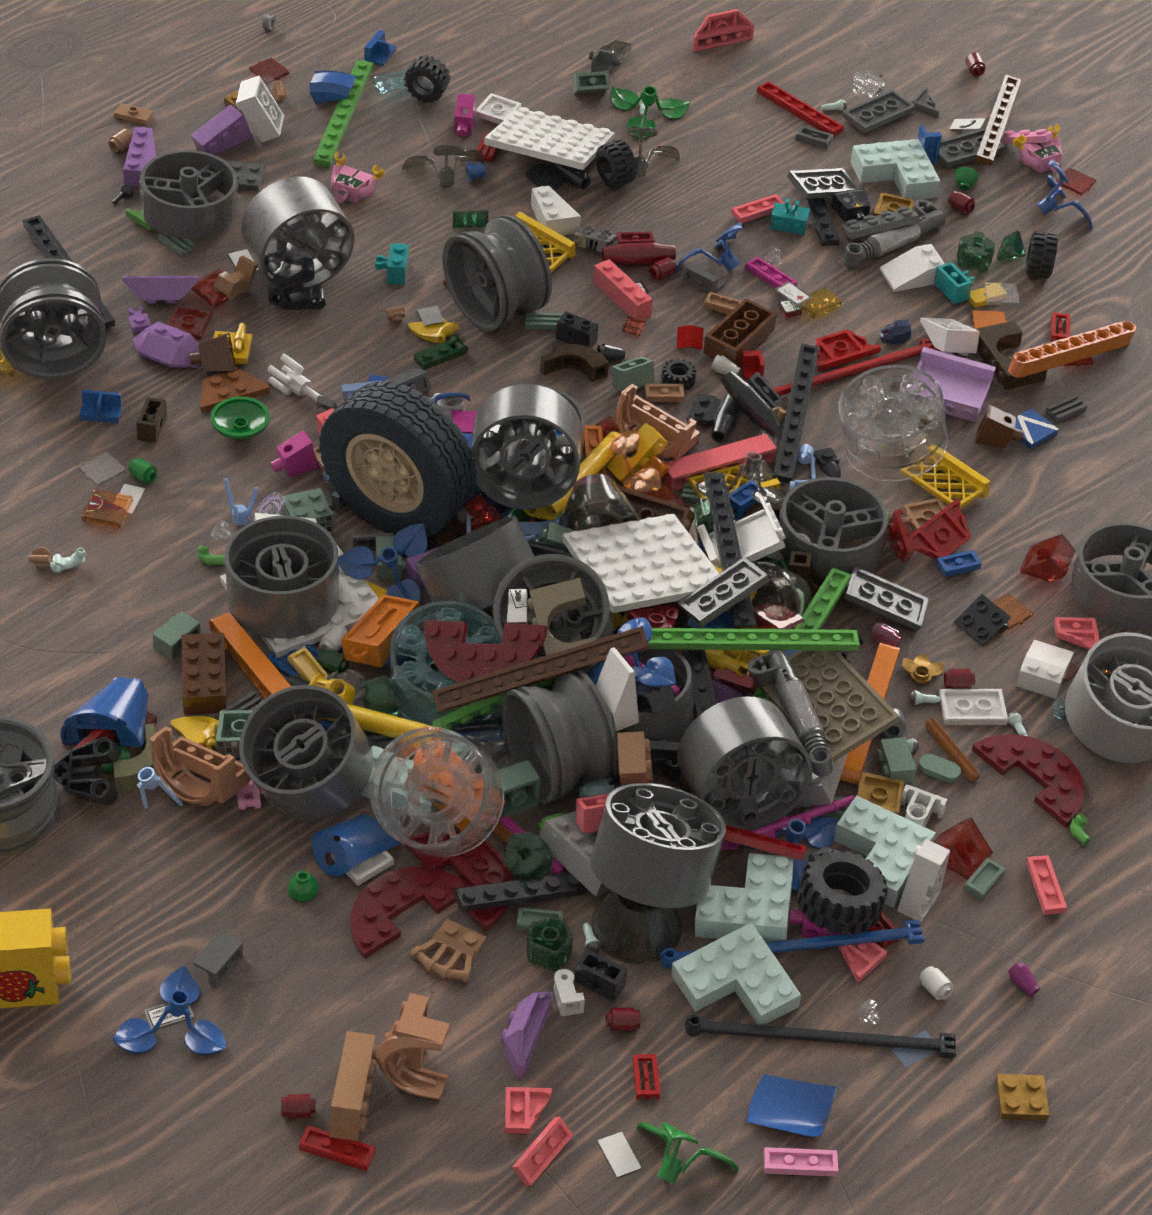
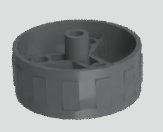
(176, 189)
(835, 513)
(1094, 581)

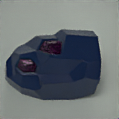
(896, 333)

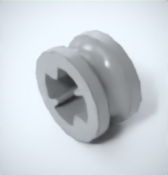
(268, 22)

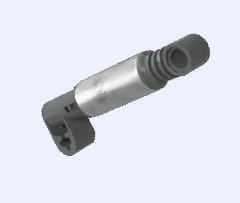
(892, 239)
(796, 706)

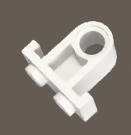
(922, 805)

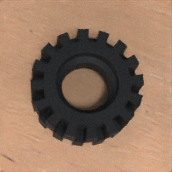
(686, 373)

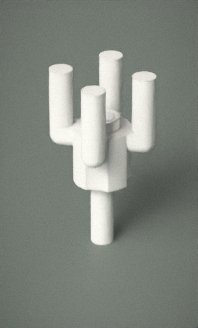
(292, 379)

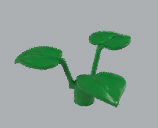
(625, 99)
(671, 1164)

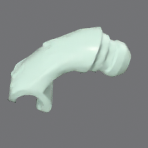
(60, 563)

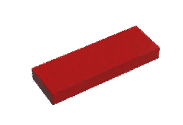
(340, 1150)

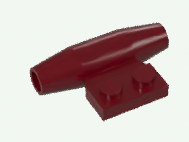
(637, 249)

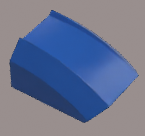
(330, 85)

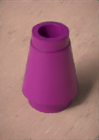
(1023, 978)

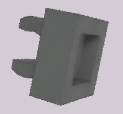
(324, 404)

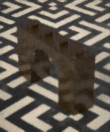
(1001, 337)

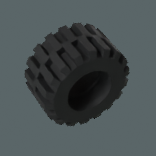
(422, 88)
(616, 163)
(1041, 254)

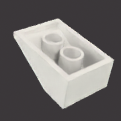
(912, 269)
(951, 335)
(1044, 669)
(619, 690)

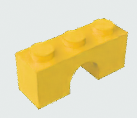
(650, 445)

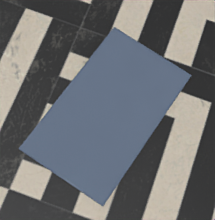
(910, 1056)

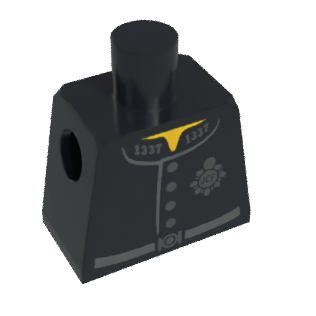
(851, 204)

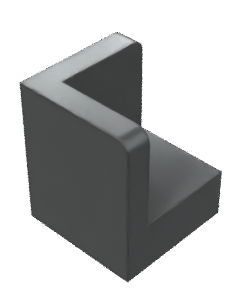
(602, 61)

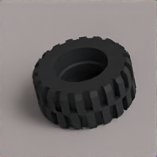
(838, 911)

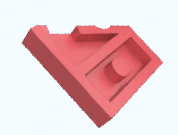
(1077, 631)
(862, 958)
(524, 1108)

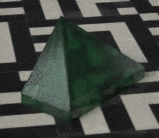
(465, 219)
(1011, 247)

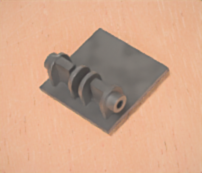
(589, 233)

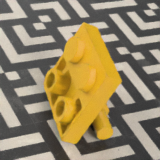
(240, 342)

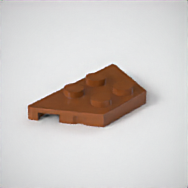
(229, 385)

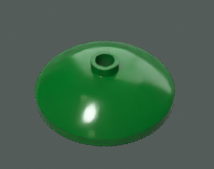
(240, 417)

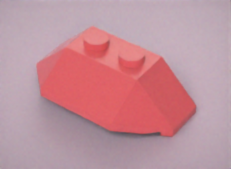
(723, 29)

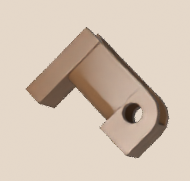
(239, 281)

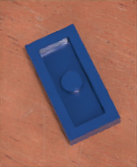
(958, 563)

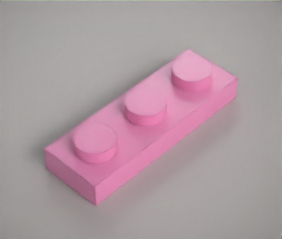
(1038, 136)
(800, 1162)

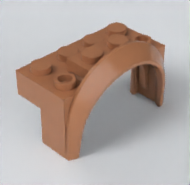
(635, 410)
(183, 754)
(411, 1041)

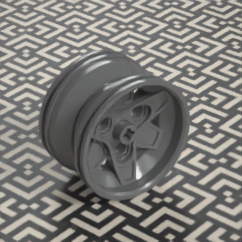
(497, 272)
(48, 300)
(550, 570)
(561, 733)
(26, 786)

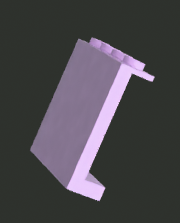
(961, 380)

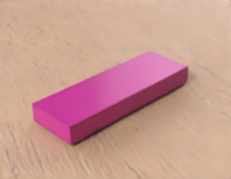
(768, 272)

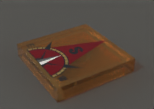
(107, 508)

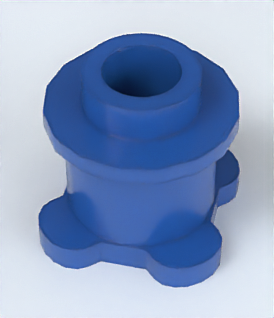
(475, 171)

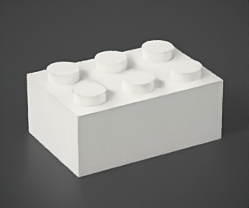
(260, 109)

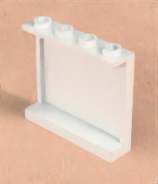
(757, 536)

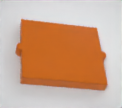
(987, 318)

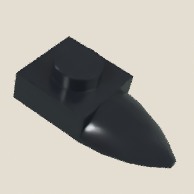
(828, 462)

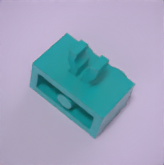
(790, 218)
(396, 263)
(953, 282)

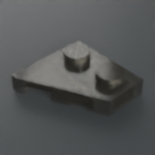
(619, 49)

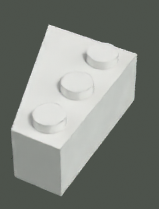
(554, 211)
(924, 880)

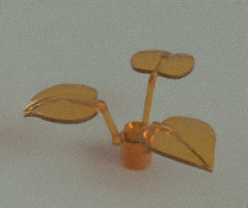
(646, 478)

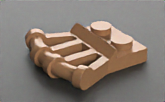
(453, 939)

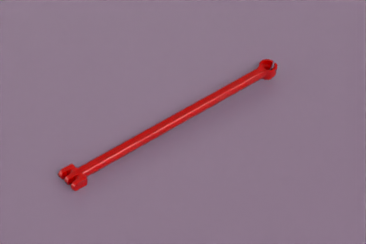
(863, 366)

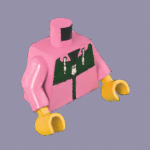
(1039, 154)
(351, 183)

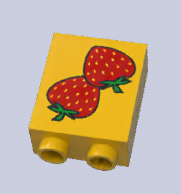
(32, 959)

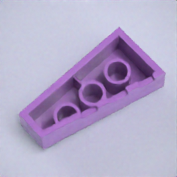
(139, 154)

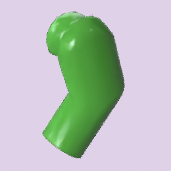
(204, 555)
(1077, 829)

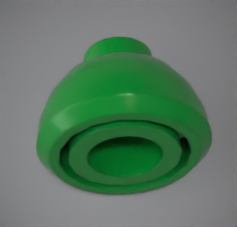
(966, 177)
(303, 886)

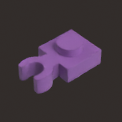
(138, 320)

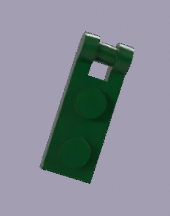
(441, 353)

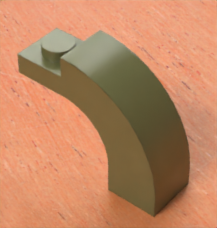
(127, 770)

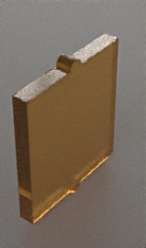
(1013, 608)

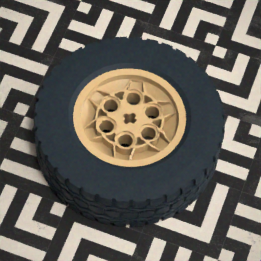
(397, 458)

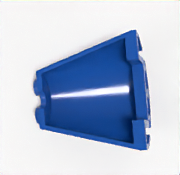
(115, 707)

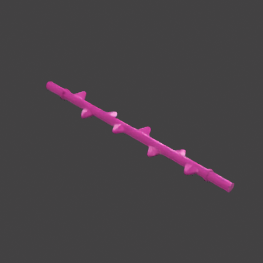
(806, 817)

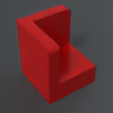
(690, 337)
(751, 363)

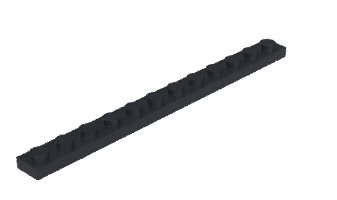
(727, 542)

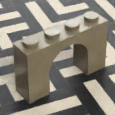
(552, 600)

